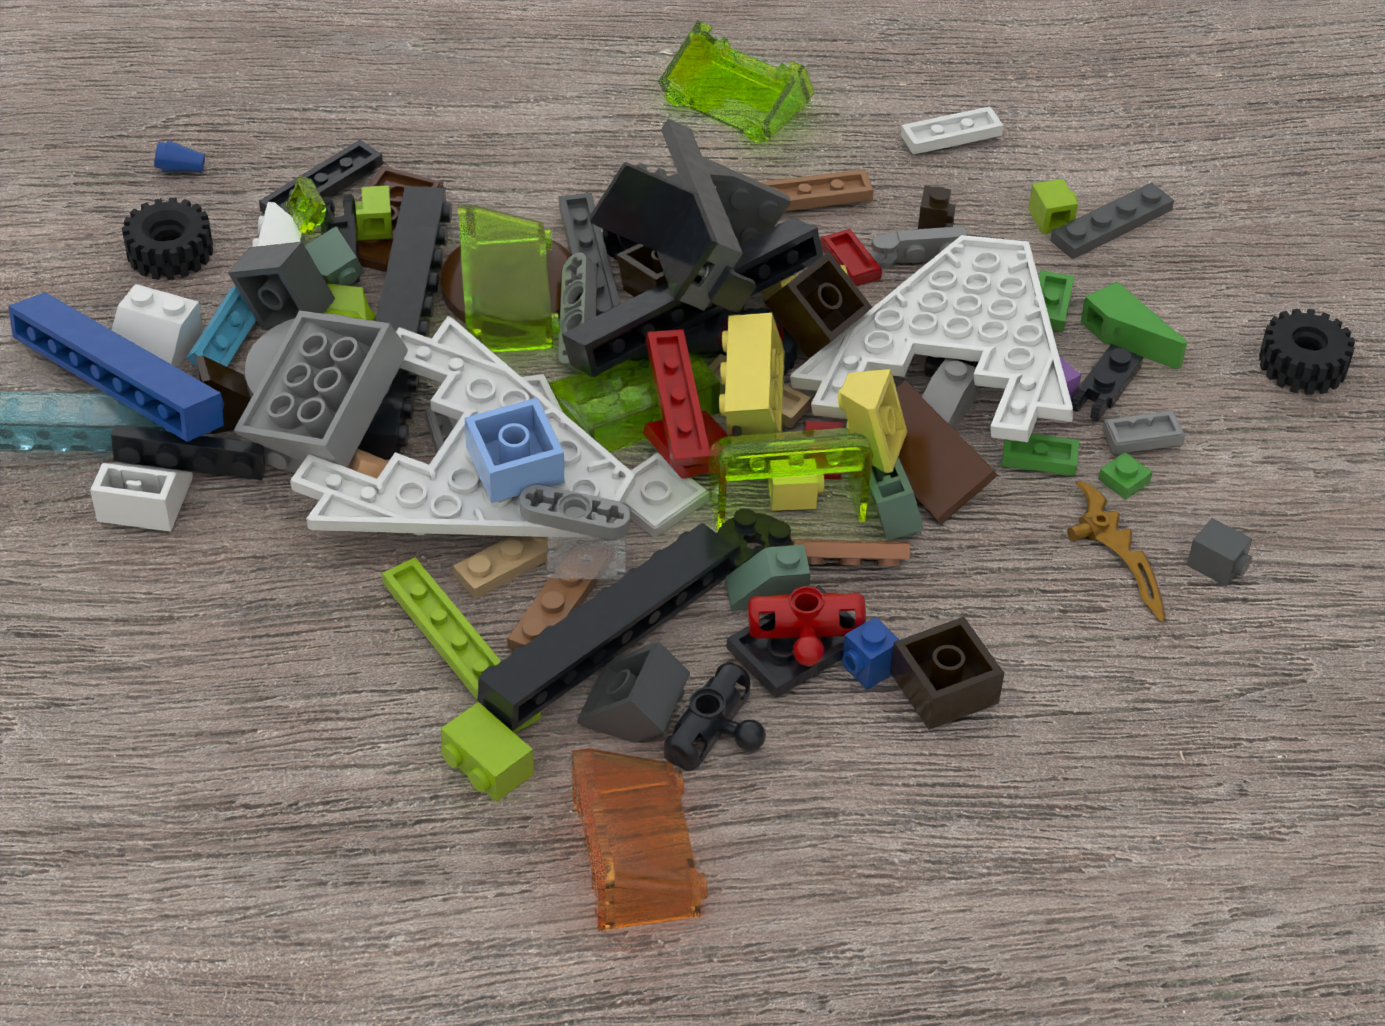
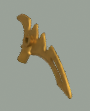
(1103, 527)

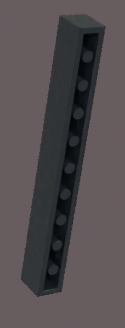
(407, 304)

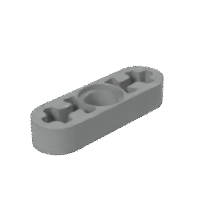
(584, 524)

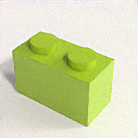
(486, 752)

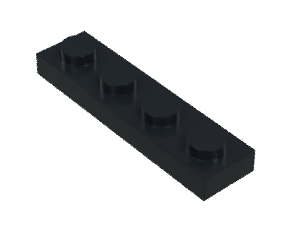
(332, 174)
(200, 454)

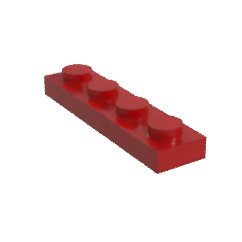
(678, 398)

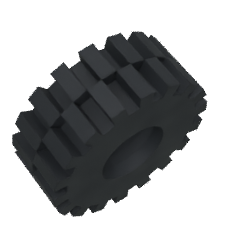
(149, 237)
(1303, 368)

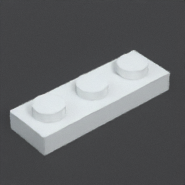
(951, 130)

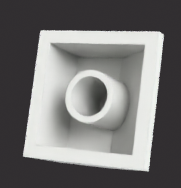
(159, 322)

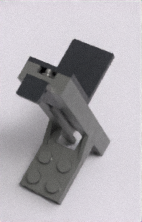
(694, 224)

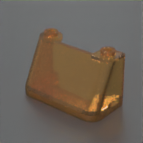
(635, 839)

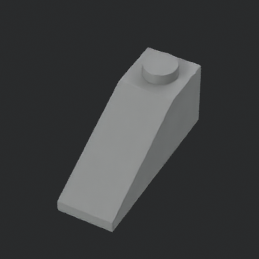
(951, 390)

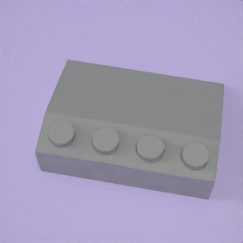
(323, 387)

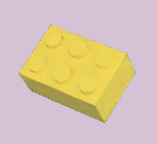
(752, 374)

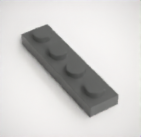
(1111, 220)

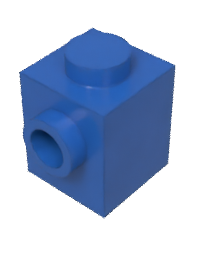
(869, 652)

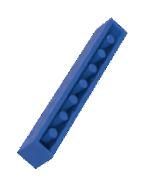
(117, 366)

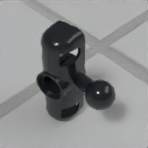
(723, 703)

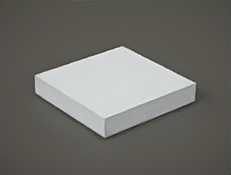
(662, 496)

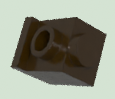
(936, 208)

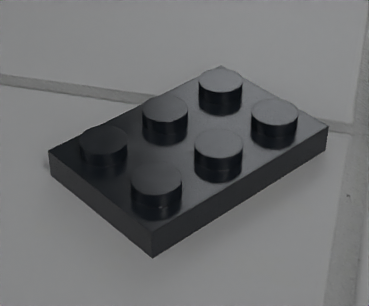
(773, 659)

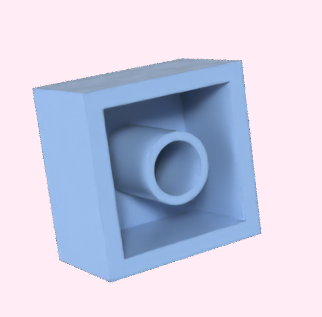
(514, 449)

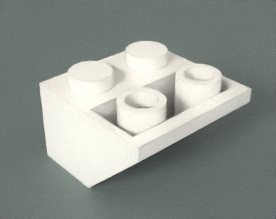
(139, 495)

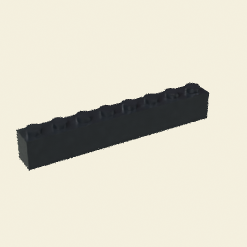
(623, 329)
(605, 626)

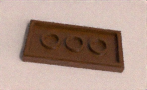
(376, 252)
(937, 459)

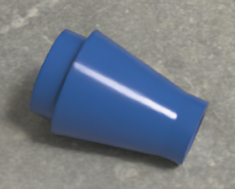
(178, 158)

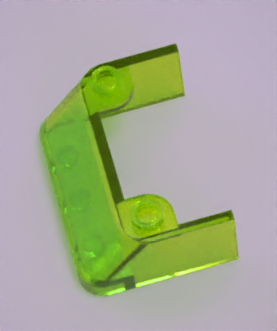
(787, 456)

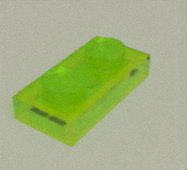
(306, 205)

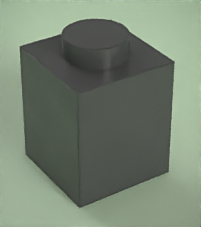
(1220, 552)

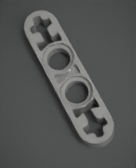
(578, 277)

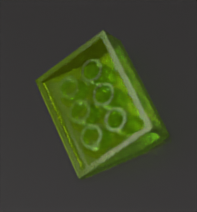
(625, 398)

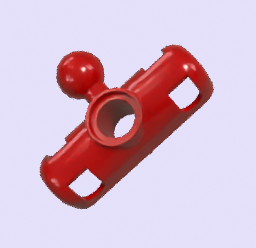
(805, 616)

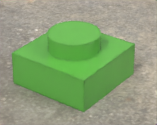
(1125, 475)

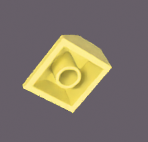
(876, 413)

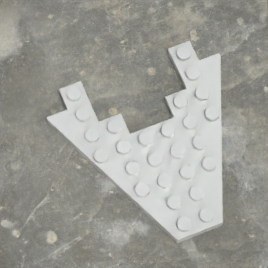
(965, 304)
(448, 491)

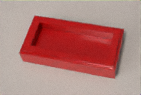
(851, 252)

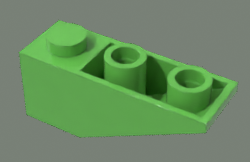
(1124, 321)

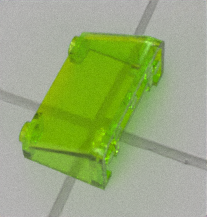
(734, 86)
(506, 280)

